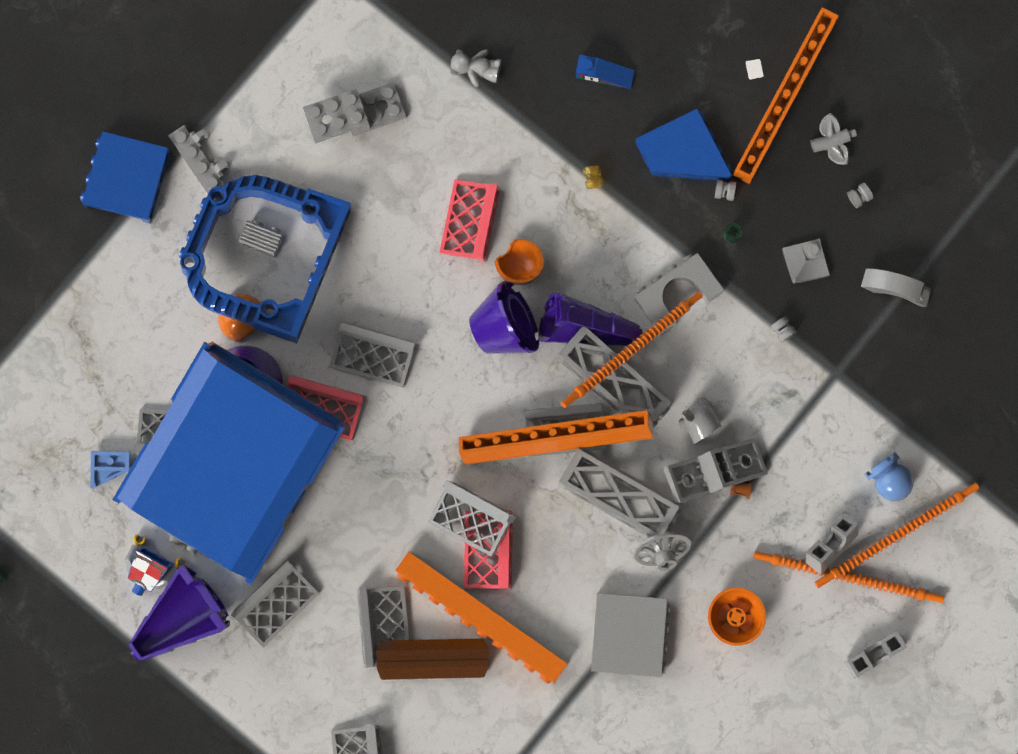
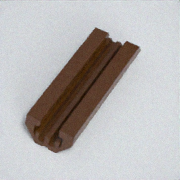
(432, 659)

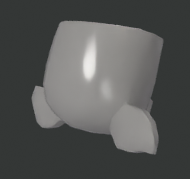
(700, 421)

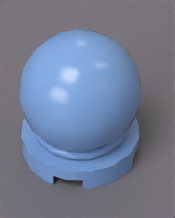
(891, 479)

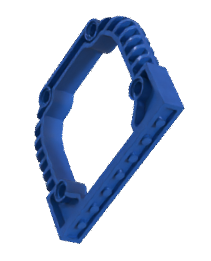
(290, 317)

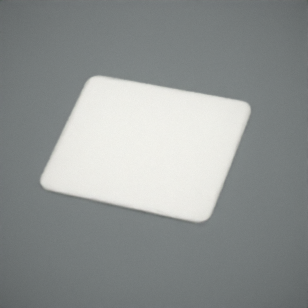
(754, 69)

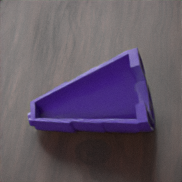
(567, 315)
(179, 617)

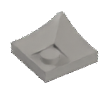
(806, 261)

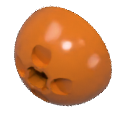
(741, 604)

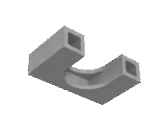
(692, 271)

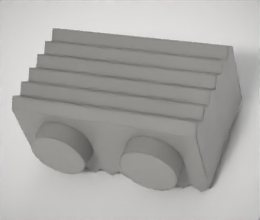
(261, 238)

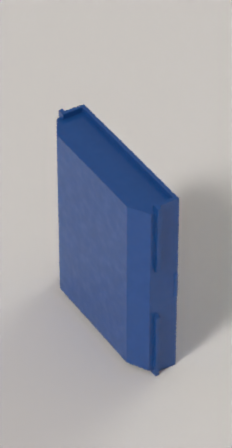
(229, 461)

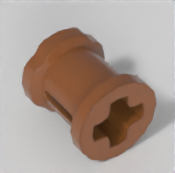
(742, 489)

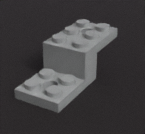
(354, 112)
(715, 471)

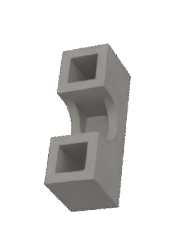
(823, 553)
(875, 654)

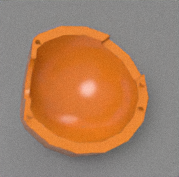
(520, 263)
(235, 329)

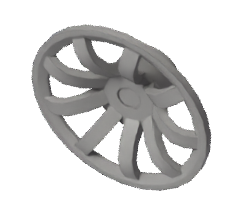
(664, 557)

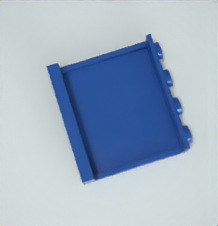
(125, 176)

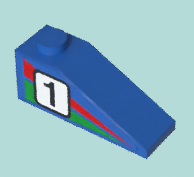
(604, 72)

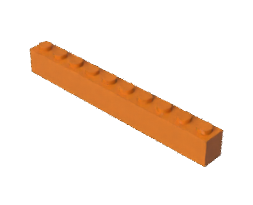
(785, 95)
(556, 437)
(481, 617)

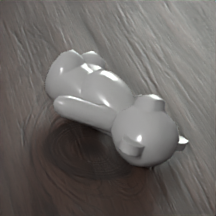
(476, 65)

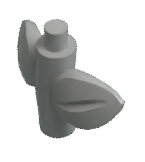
(833, 140)

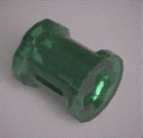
(729, 237)

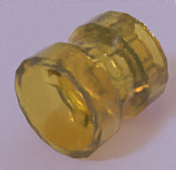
(593, 177)

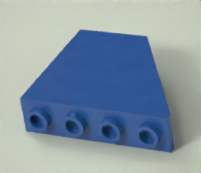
(684, 150)

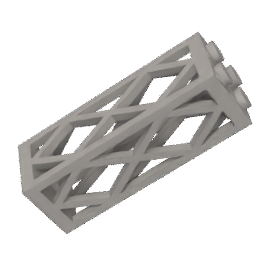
(635, 380)
(640, 493)

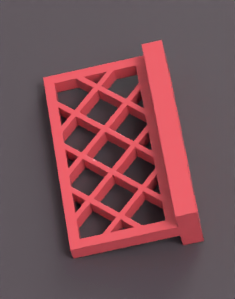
(484, 227)
(330, 393)
(505, 558)

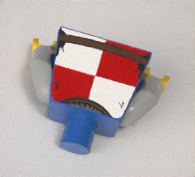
(148, 568)

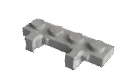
(189, 147)

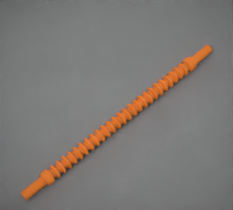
(680, 310)
(958, 497)
(920, 594)

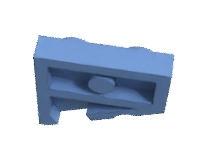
(108, 465)

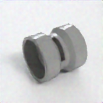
(725, 190)
(860, 195)
(786, 332)

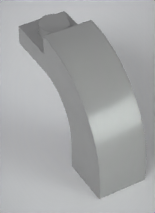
(896, 284)

